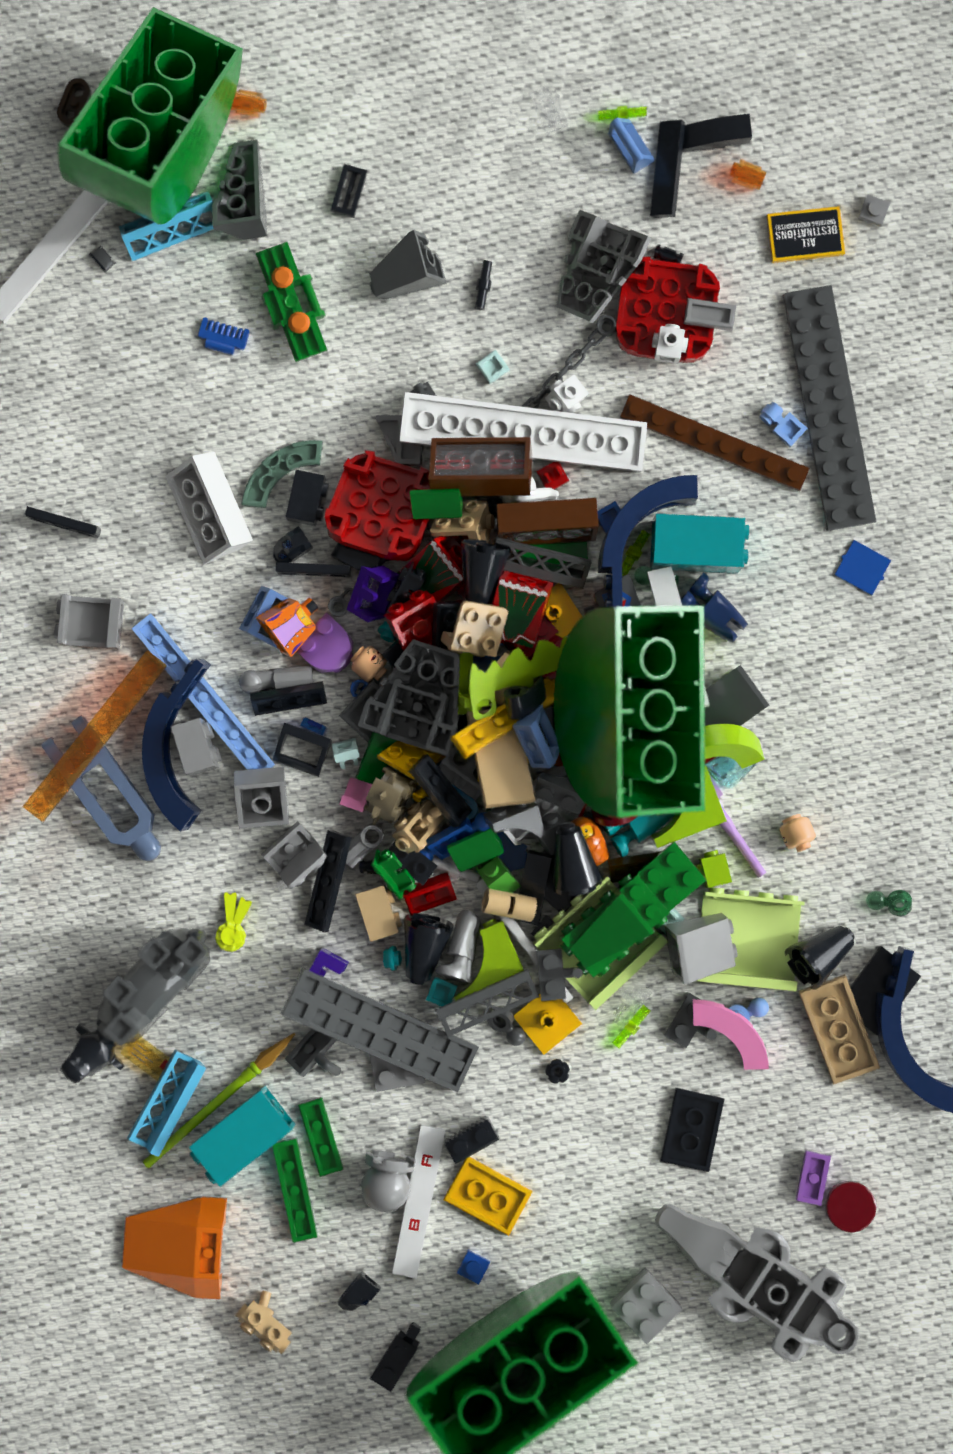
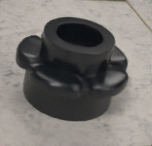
(551, 1068)

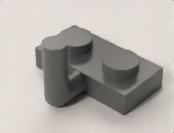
(552, 974)
(682, 1028)
(311, 1051)

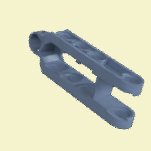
(139, 837)

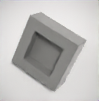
(874, 210)

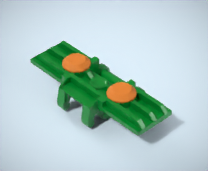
(283, 304)

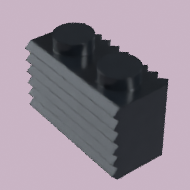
(471, 1139)

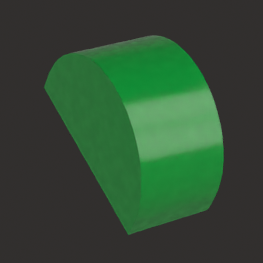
(154, 118)
(628, 743)
(519, 1369)

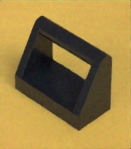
(307, 736)

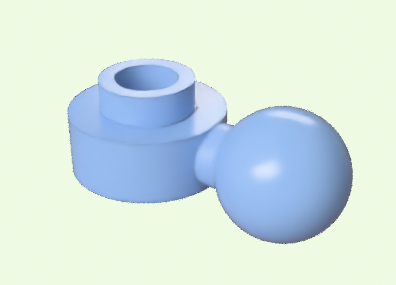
(758, 1007)

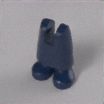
(717, 609)

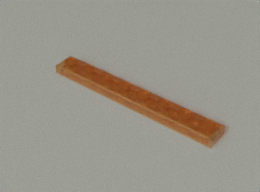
(94, 736)

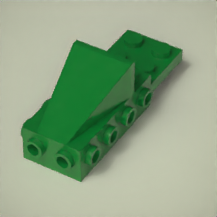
(630, 911)

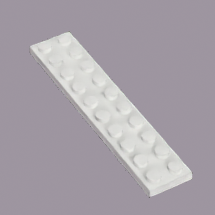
(553, 434)

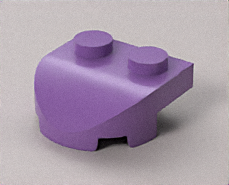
(328, 646)

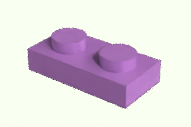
(813, 1177)

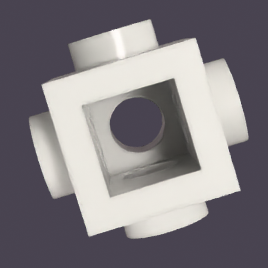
(668, 351)
(566, 395)

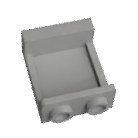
(89, 622)

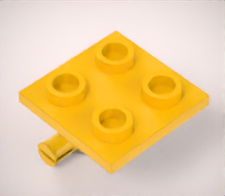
(403, 757)

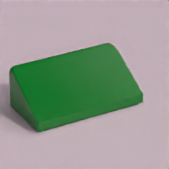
(436, 503)
(475, 849)

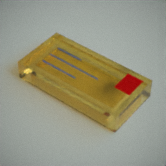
(146, 1057)

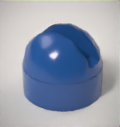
(354, 685)

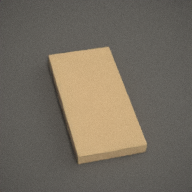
(503, 770)
(839, 1029)

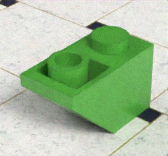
(497, 875)

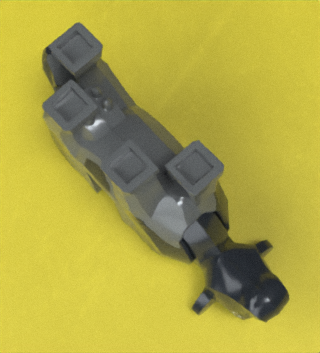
(138, 999)

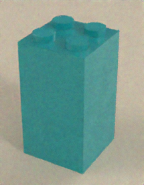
(699, 543)
(241, 1137)

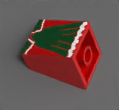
(442, 565)
(526, 604)

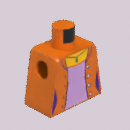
(289, 624)

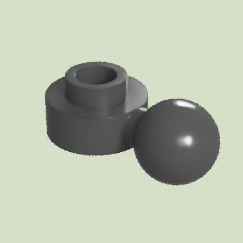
(503, 1023)

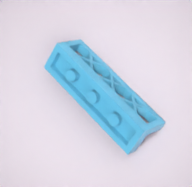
(142, 227)
(175, 1106)

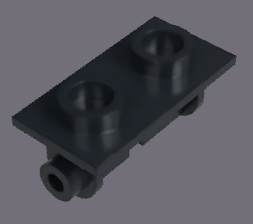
(409, 579)
(415, 863)

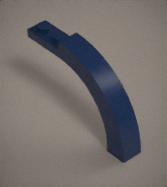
(658, 496)
(156, 749)
(892, 1040)

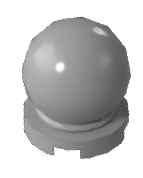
(386, 1182)

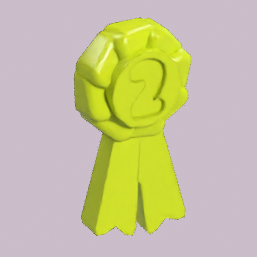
(231, 935)

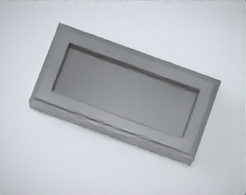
(710, 314)

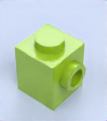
(714, 869)

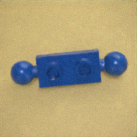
(438, 843)

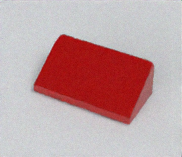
(435, 892)

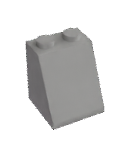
(700, 947)

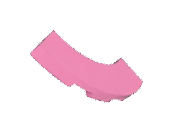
(734, 1027)

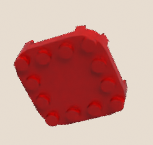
(658, 296)
(375, 509)

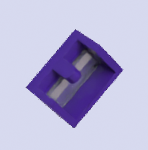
(371, 591)

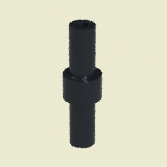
(483, 285)

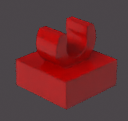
(552, 475)

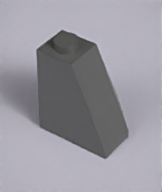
(407, 268)

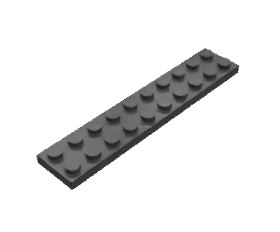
(829, 408)

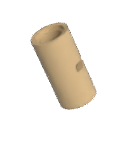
(509, 905)

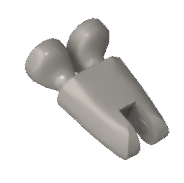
(462, 948)

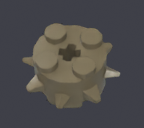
(389, 796)

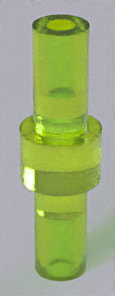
(622, 112)
(634, 552)
(631, 1027)

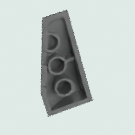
(241, 198)

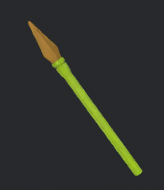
(263, 1061)

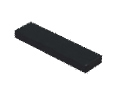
(667, 169)
(328, 881)

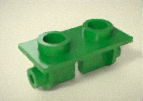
(386, 865)

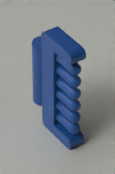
(220, 342)

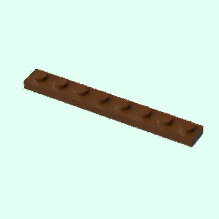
(715, 443)

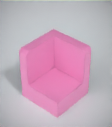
(356, 794)

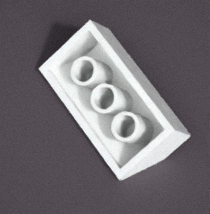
(208, 507)

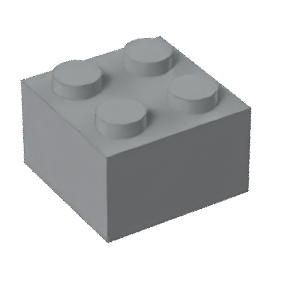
(196, 747)
(261, 797)
(645, 1305)

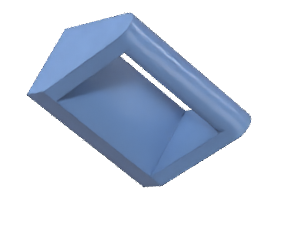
(630, 144)
(261, 603)
(533, 740)

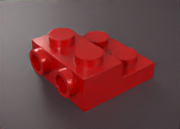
(412, 619)

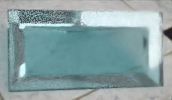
(727, 771)

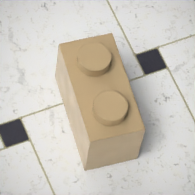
(378, 913)

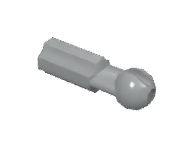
(254, 681)

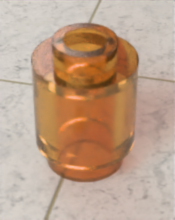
(249, 103)
(747, 174)

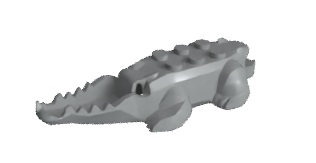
(763, 1284)

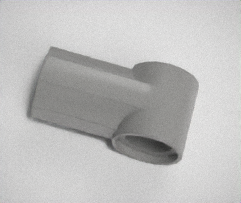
(361, 846)

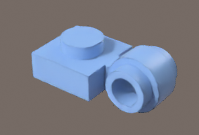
(787, 428)

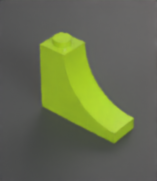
(689, 823)
(498, 958)

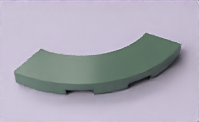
(276, 467)

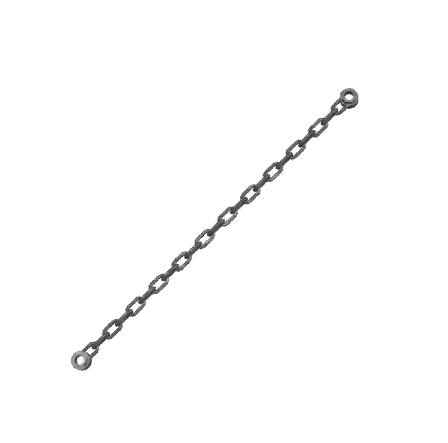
(606, 319)

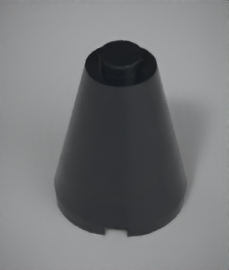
(482, 568)
(573, 862)
(424, 945)
(819, 955)

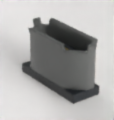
(102, 258)

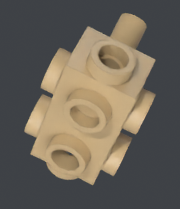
(417, 827)
(258, 1320)

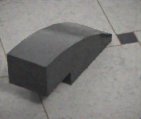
(717, 133)

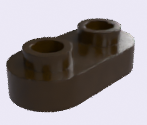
(71, 102)

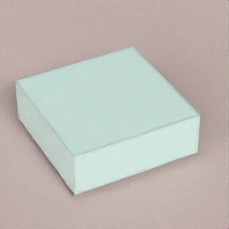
(492, 366)

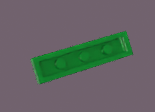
(295, 1190)

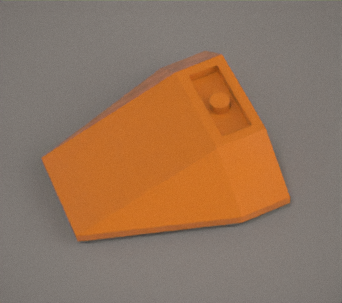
(179, 1245)

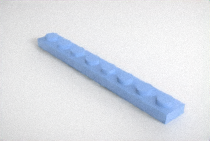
(203, 696)

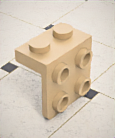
(475, 522)
(477, 629)

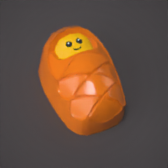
(593, 838)

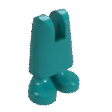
(640, 829)

